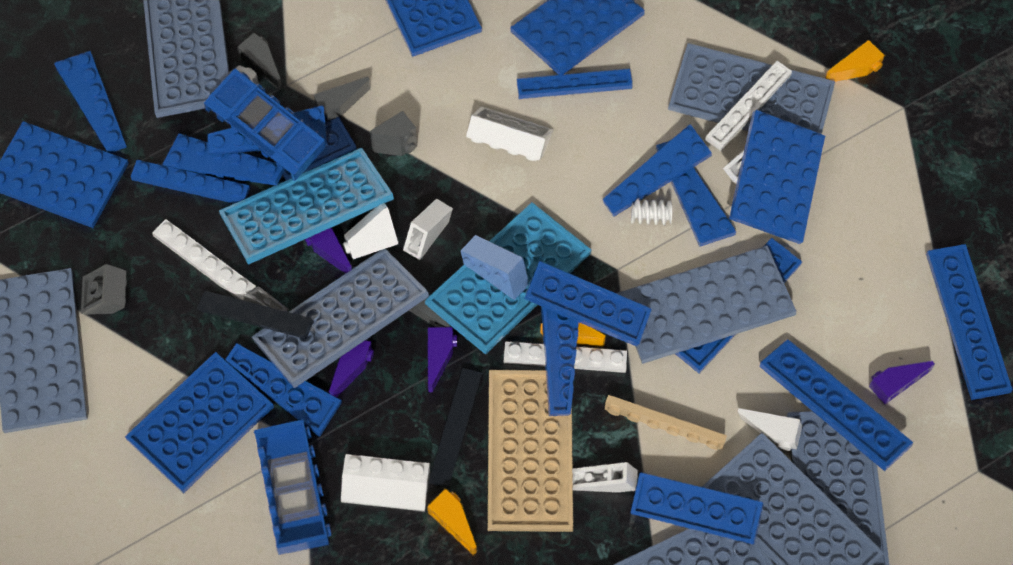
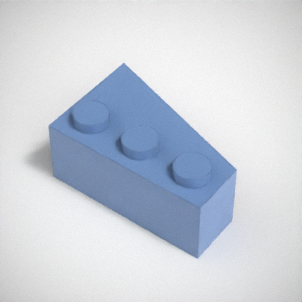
(496, 266)

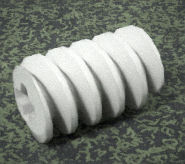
(651, 211)

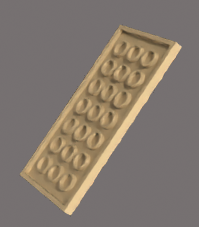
(527, 456)

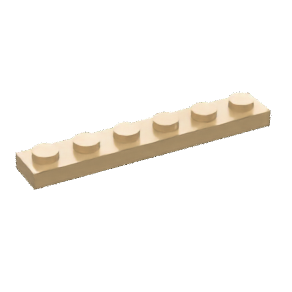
(659, 420)

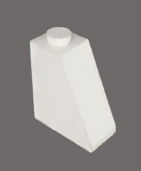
(427, 228)
(371, 233)

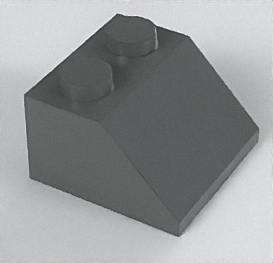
(394, 136)
(103, 291)

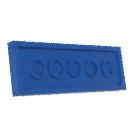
(588, 303)
(697, 508)

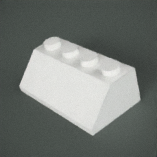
(509, 133)
(385, 482)

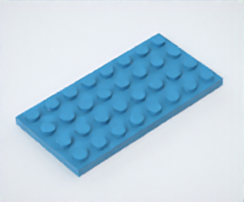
(305, 206)
(481, 309)

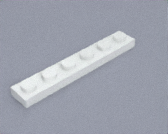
(751, 101)
(203, 260)
(585, 358)

